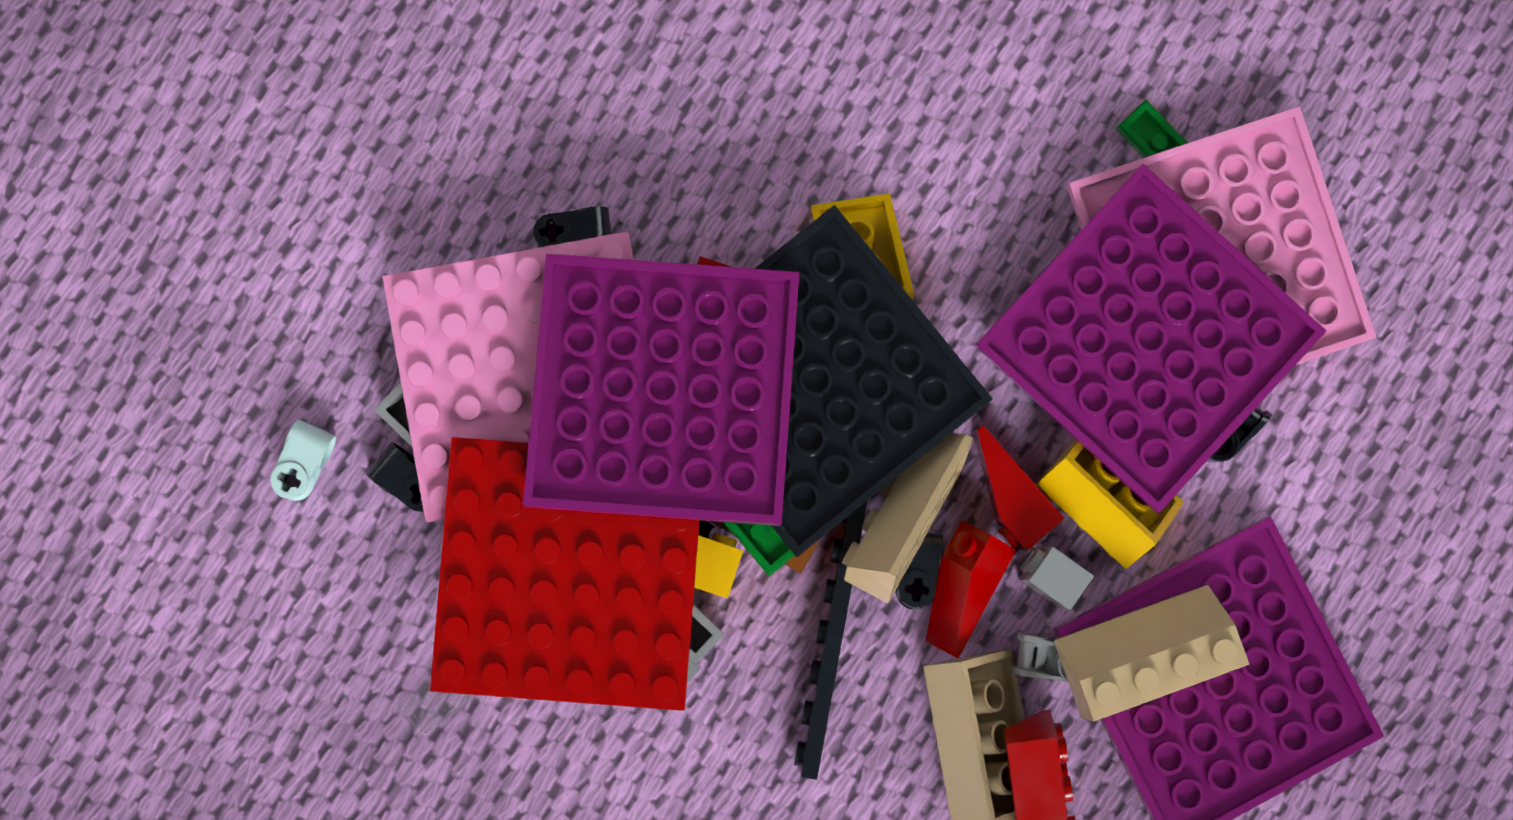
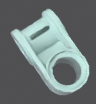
(304, 451)

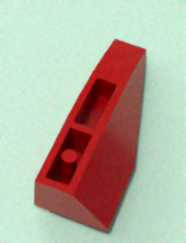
(1038, 768)

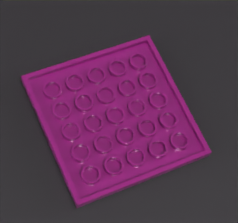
(1150, 338)
(662, 390)
(1258, 727)

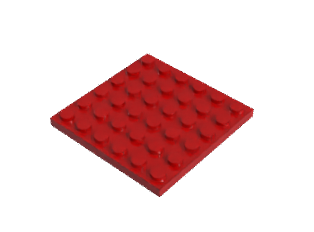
(557, 596)

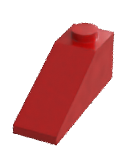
(1015, 499)
(965, 585)

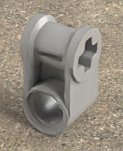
(1038, 658)

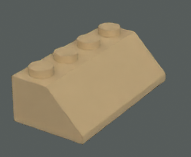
(904, 518)
(1150, 653)
(970, 709)

